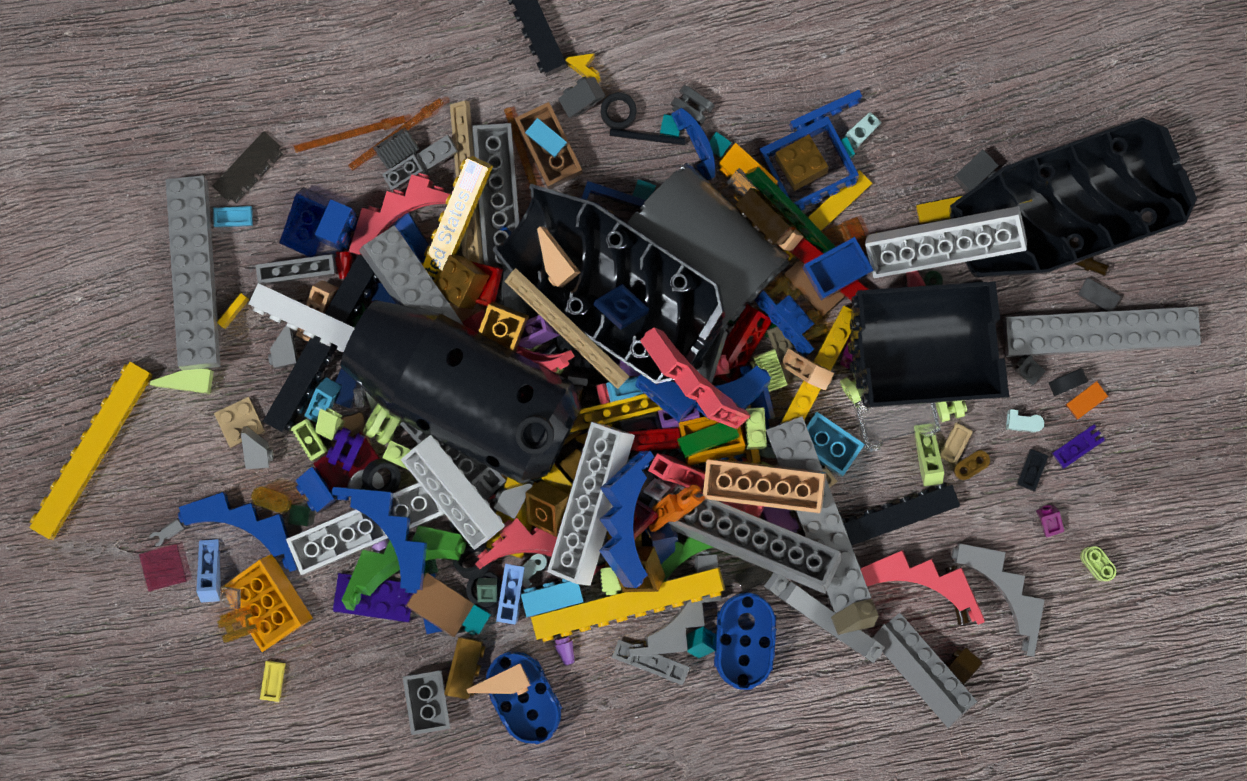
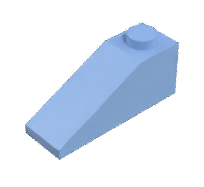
(208, 571)
(510, 594)

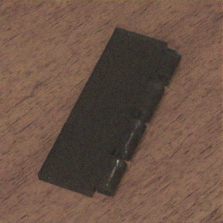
(242, 171)

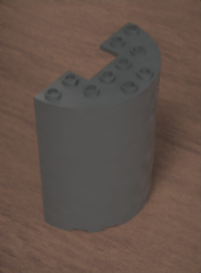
(711, 236)

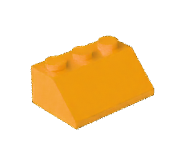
(738, 158)
(724, 450)

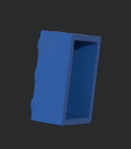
(337, 226)
(837, 268)

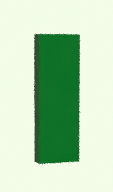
(706, 439)

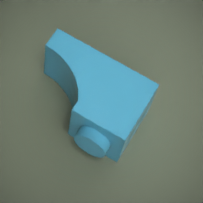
(323, 398)

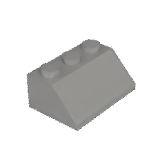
(426, 702)

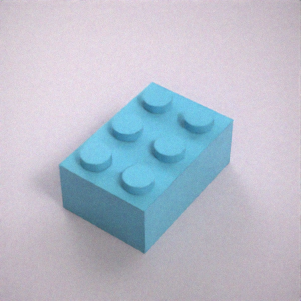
(832, 444)
(551, 597)

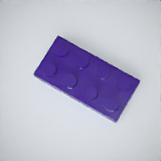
(385, 602)

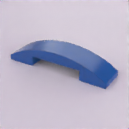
(700, 141)

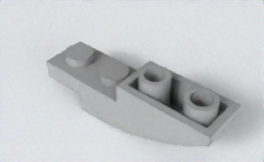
(420, 163)

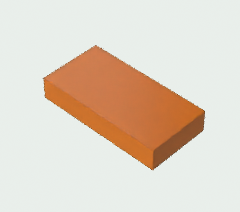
(1086, 400)

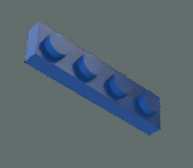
(832, 108)

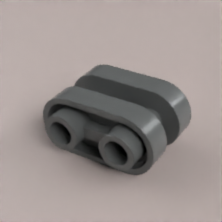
(702, 103)

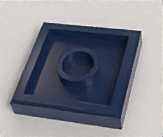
(621, 306)

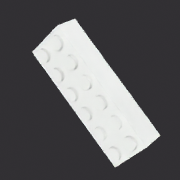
(452, 492)

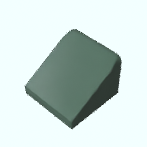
(487, 589)

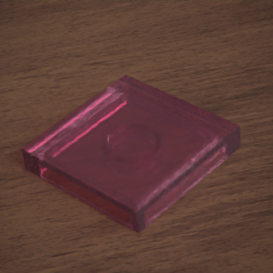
(163, 568)

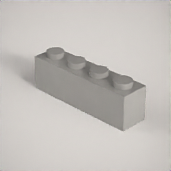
(296, 269)

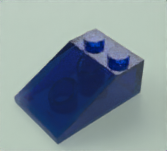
(303, 222)

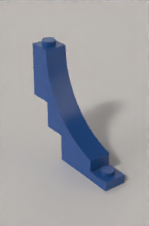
(676, 404)
(622, 493)
(378, 507)
(269, 531)

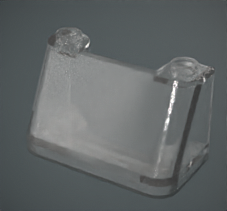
(890, 422)

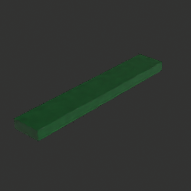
(789, 209)

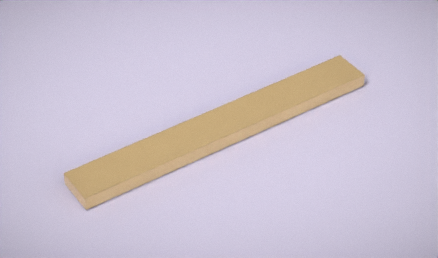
(566, 328)

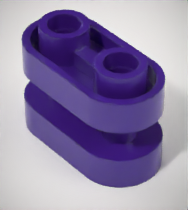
(342, 437)

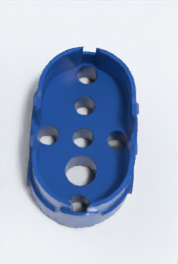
(760, 658)
(545, 704)

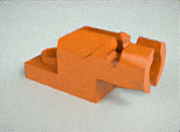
(676, 506)

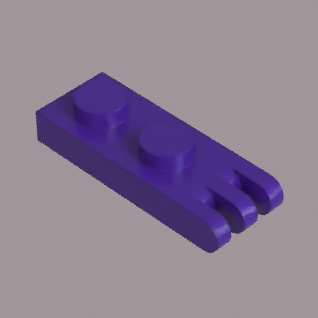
(1077, 447)

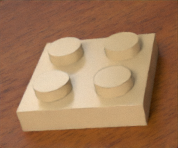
(237, 416)

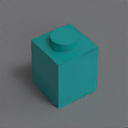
(476, 620)

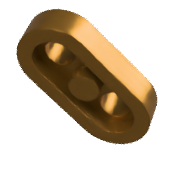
(971, 465)

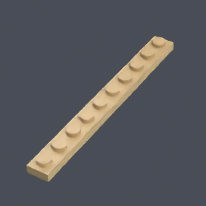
(463, 141)

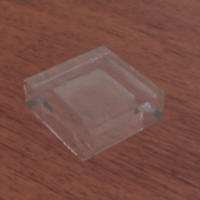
(230, 597)

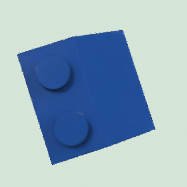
(316, 490)

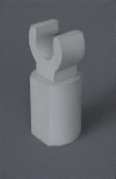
(168, 531)

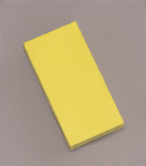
(272, 681)

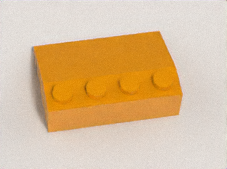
(272, 600)

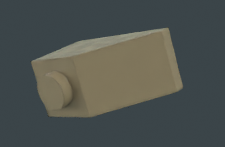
(855, 617)

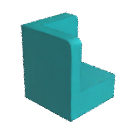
(701, 642)

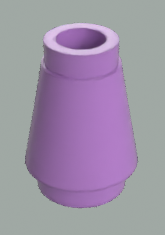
(564, 647)

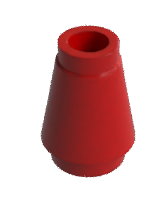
(343, 263)

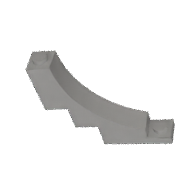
(1025, 609)
(821, 616)
(672, 636)

